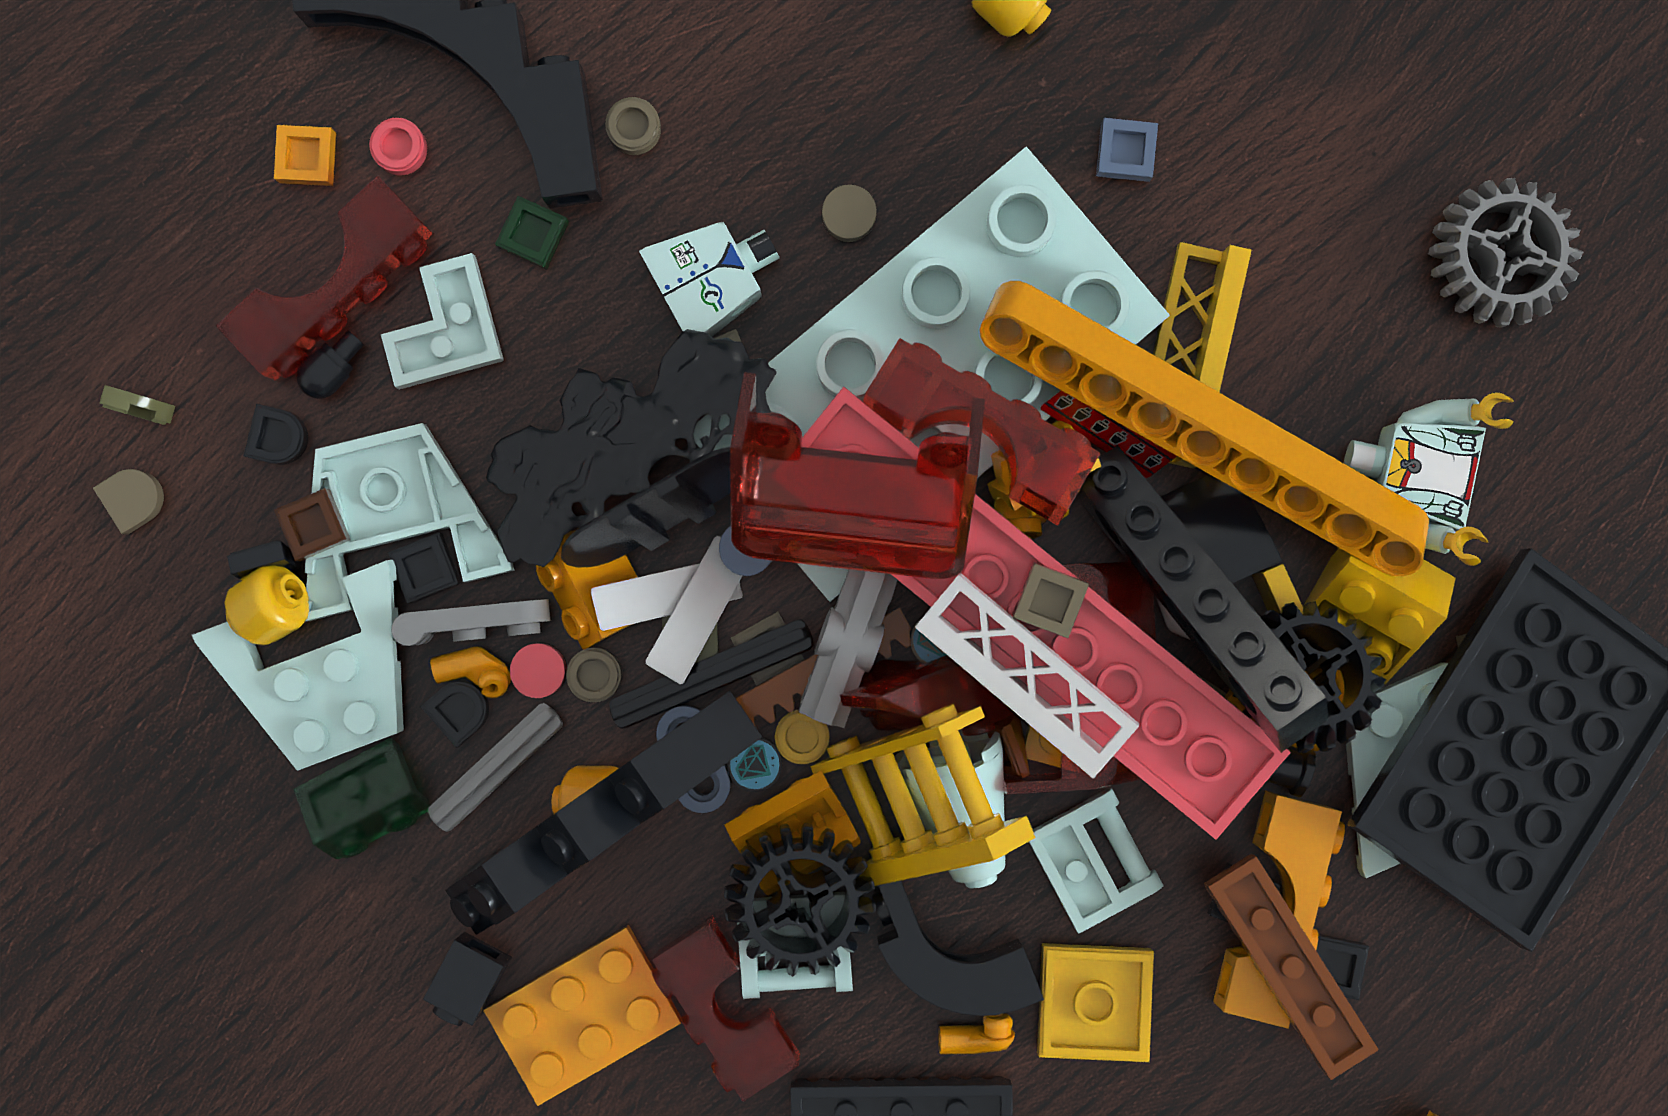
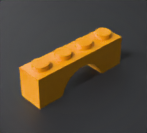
(1300, 843)

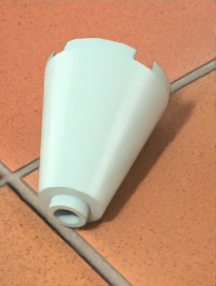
(987, 760)

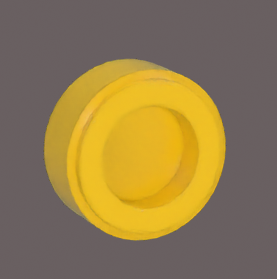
(801, 738)

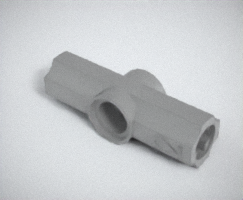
(847, 645)

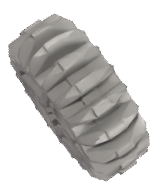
(1547, 263)

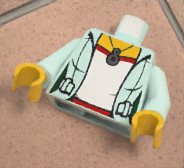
(1434, 464)

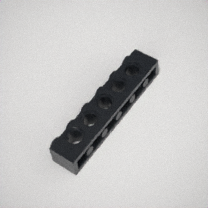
(1203, 601)

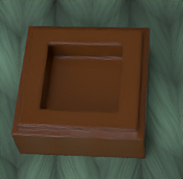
(312, 524)

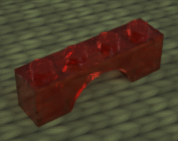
(377, 240)
(1043, 462)

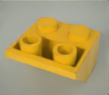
(1390, 608)

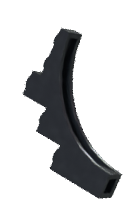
(491, 42)
(603, 814)

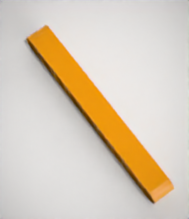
(1205, 428)

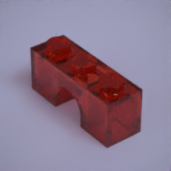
(746, 1051)

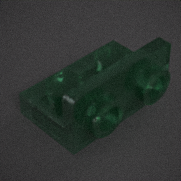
(361, 801)

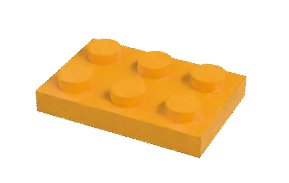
(582, 1015)

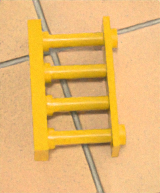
(922, 851)

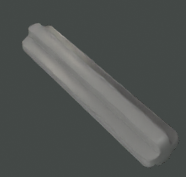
(495, 767)

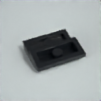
(1225, 526)

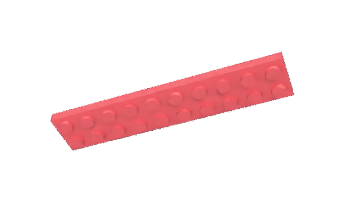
(1189, 736)

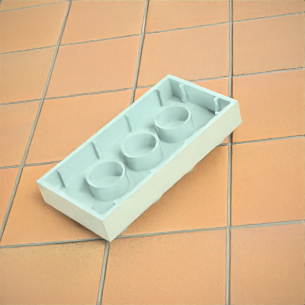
(938, 294)

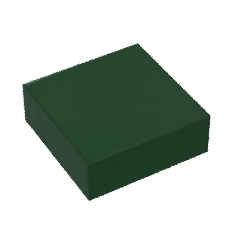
(532, 232)

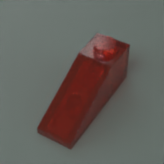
(927, 689)

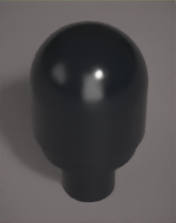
(328, 367)

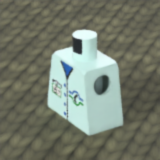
(709, 275)

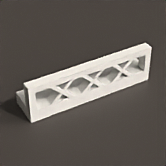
(1014, 693)

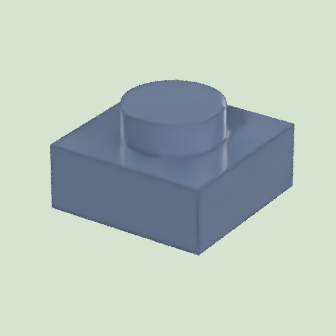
(1126, 149)

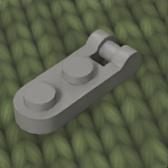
(471, 621)

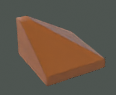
(1014, 749)

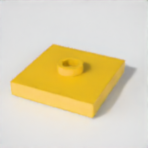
(1095, 1002)

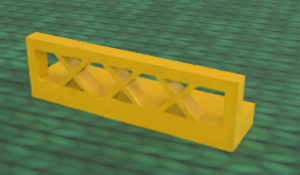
(1217, 321)

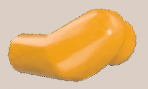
(477, 666)
(974, 1039)

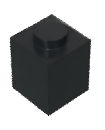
(466, 980)

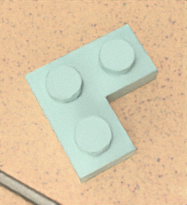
(456, 338)

